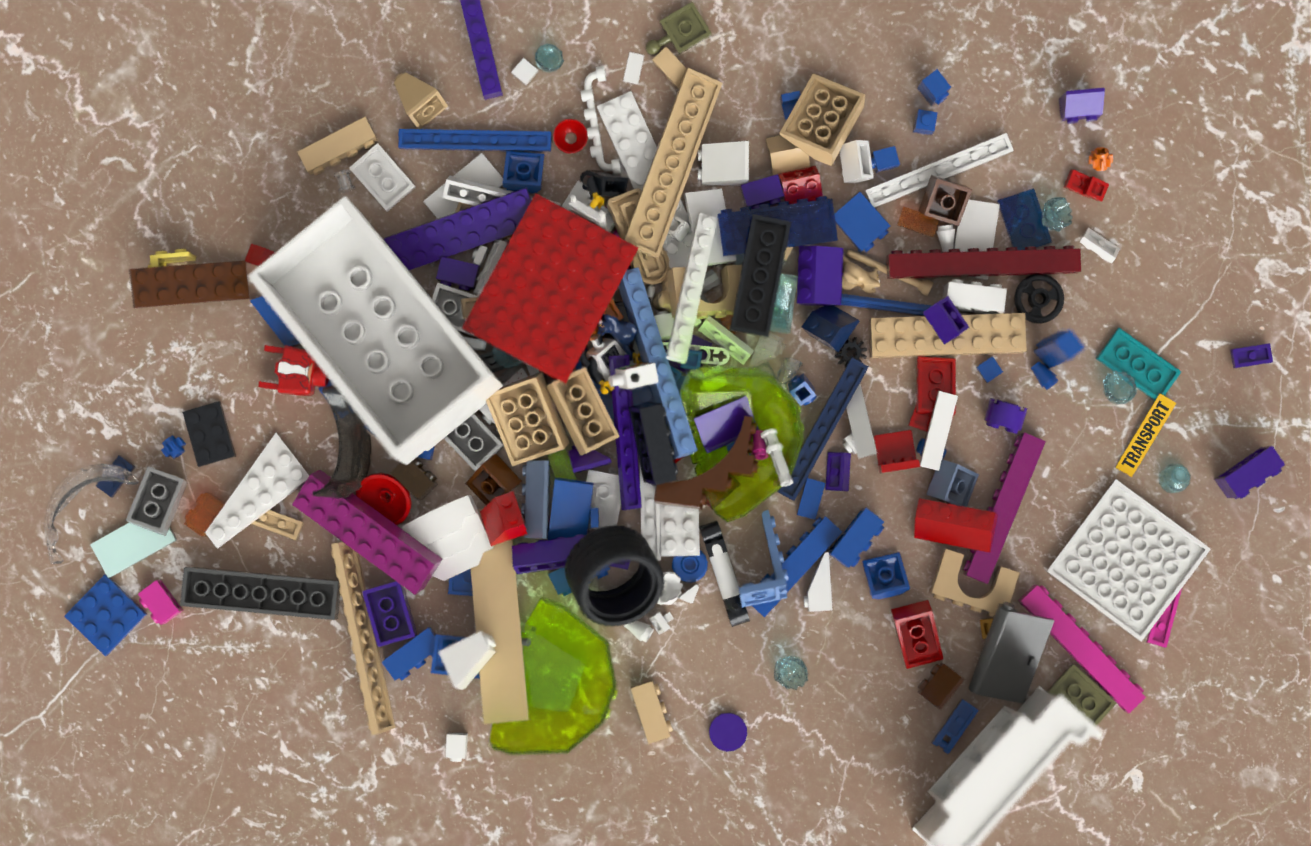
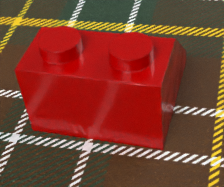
(503, 519)

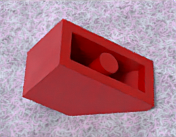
(258, 255)

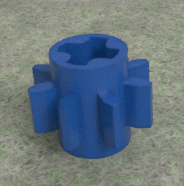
(173, 447)

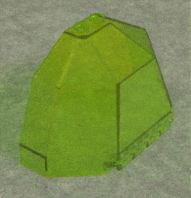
(771, 407)
(566, 682)

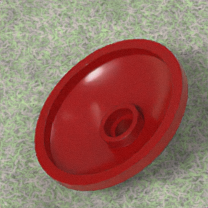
(393, 507)

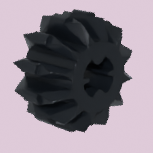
(851, 345)

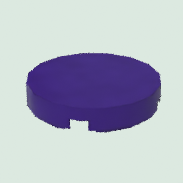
(728, 732)

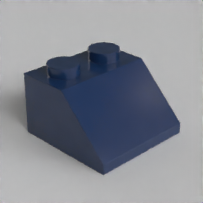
(830, 326)

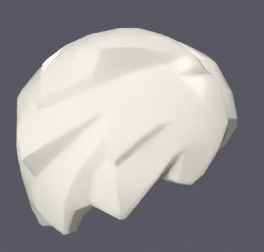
(671, 589)

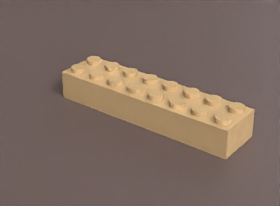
(916, 336)

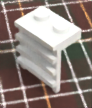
(599, 217)

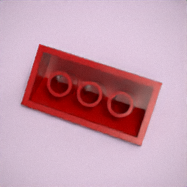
(955, 525)

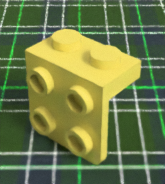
(162, 257)

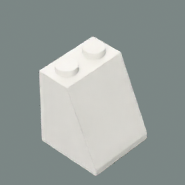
(724, 163)
(467, 658)

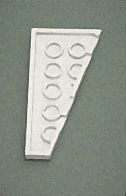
(264, 486)

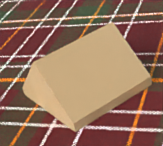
(785, 155)

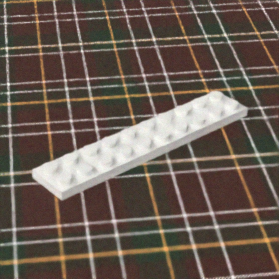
(636, 152)

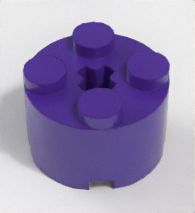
(1005, 415)

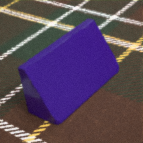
(838, 471)

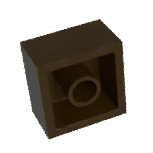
(415, 478)

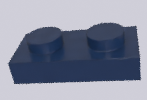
(112, 487)

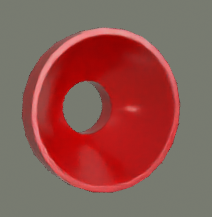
(570, 126)

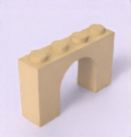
(730, 279)
(946, 585)

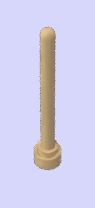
(923, 286)

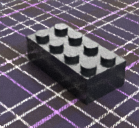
(653, 443)

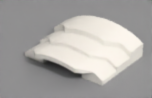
(453, 534)

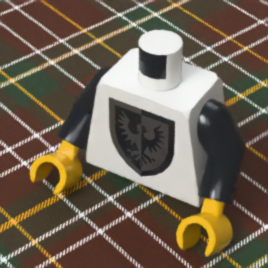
(599, 359)

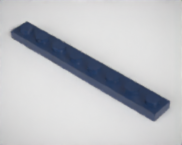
(825, 426)

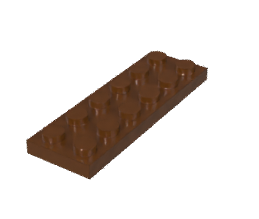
(189, 284)

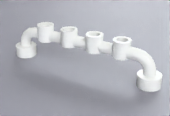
(591, 114)

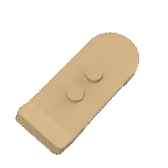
(621, 209)

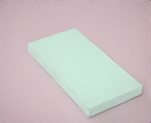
(128, 546)

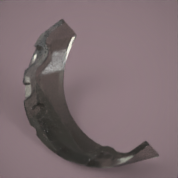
(354, 448)

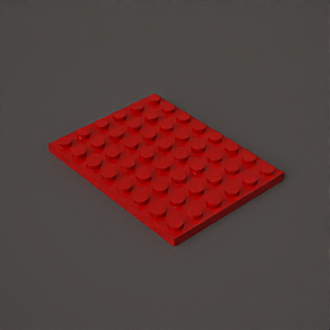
(550, 288)

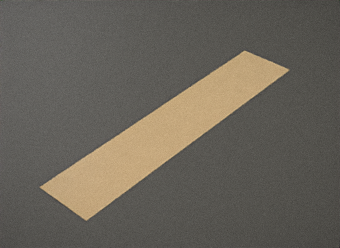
(498, 615)

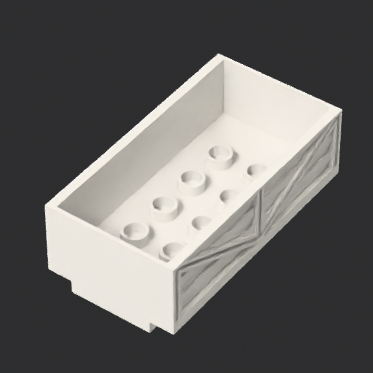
(375, 332)

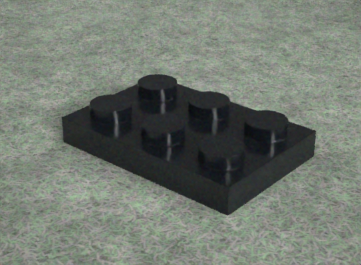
(209, 434)

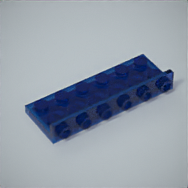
(810, 223)

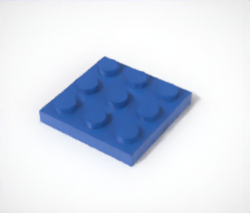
(105, 615)

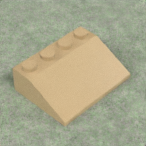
(823, 118)
(527, 419)

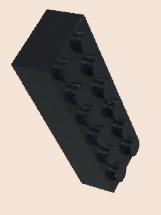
(760, 276)

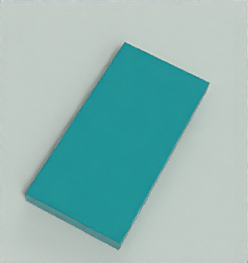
(1150, 371)

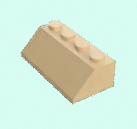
(583, 411)

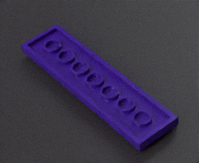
(460, 230)

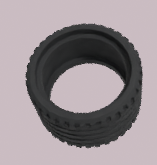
(627, 601)

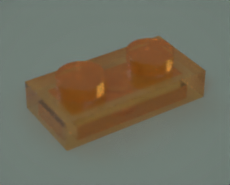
(917, 222)

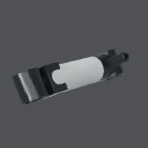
(724, 573)

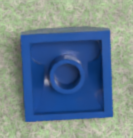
(523, 171)
(886, 576)

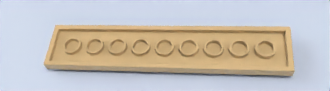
(672, 162)
(363, 640)

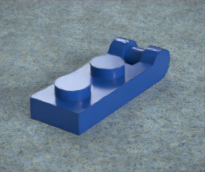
(955, 726)

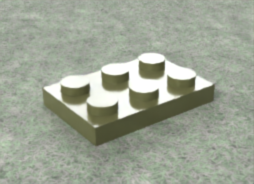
(1083, 694)

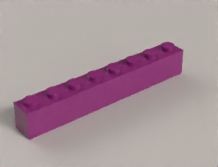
(1006, 503)

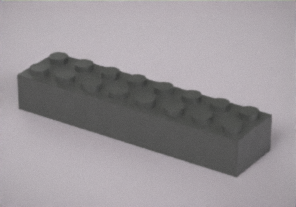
(260, 593)

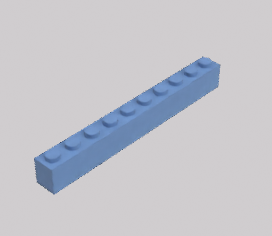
(653, 351)

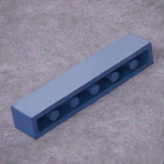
(1058, 348)
(803, 556)

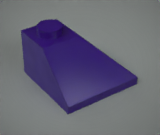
(587, 461)

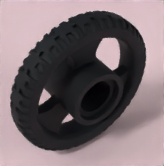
(1055, 293)

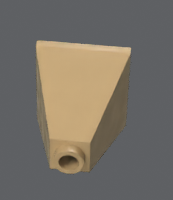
(419, 99)

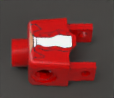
(296, 372)

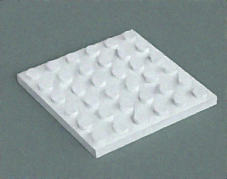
(1128, 560)

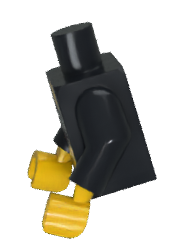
(602, 184)

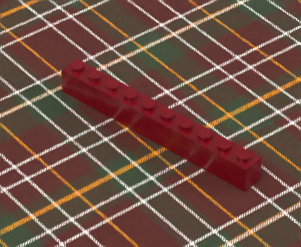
(983, 263)

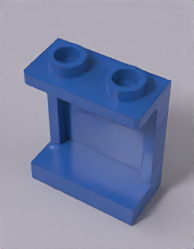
(861, 222)

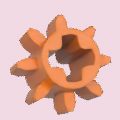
(1100, 158)

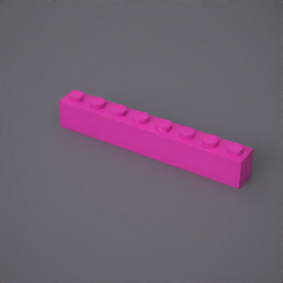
(1083, 650)

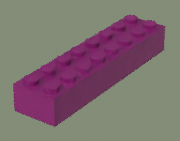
(369, 534)

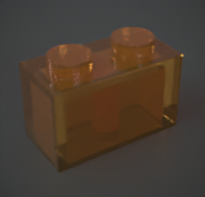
(204, 513)

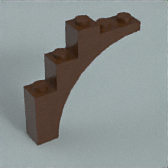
(718, 479)

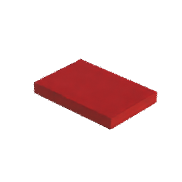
(934, 375)

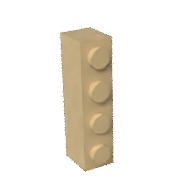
(338, 146)

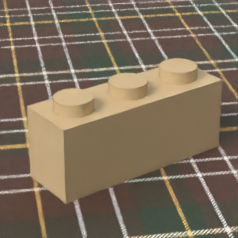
(651, 711)

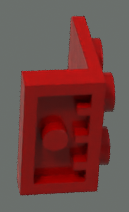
(801, 184)
(895, 451)

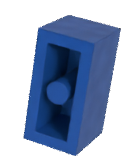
(934, 88)

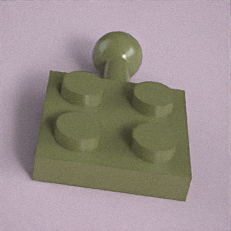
(683, 29)

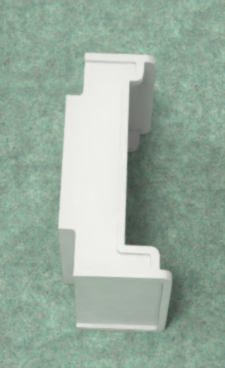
(1000, 768)

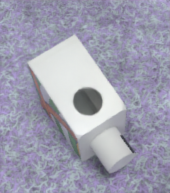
(634, 375)

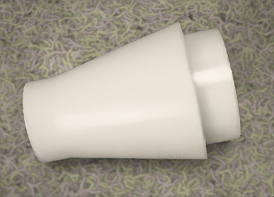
(946, 237)
(640, 630)

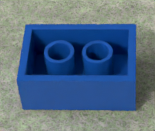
(856, 538)

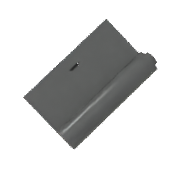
(1010, 654)

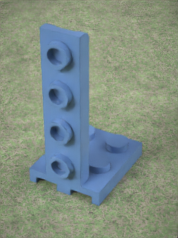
(768, 589)

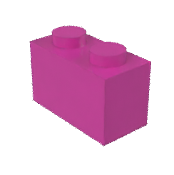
(159, 602)

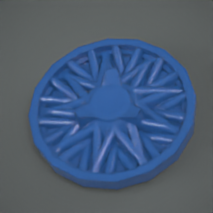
(690, 567)

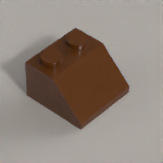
(493, 480)
(940, 685)

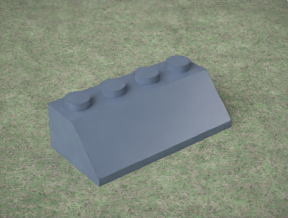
(536, 498)

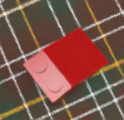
(917, 634)

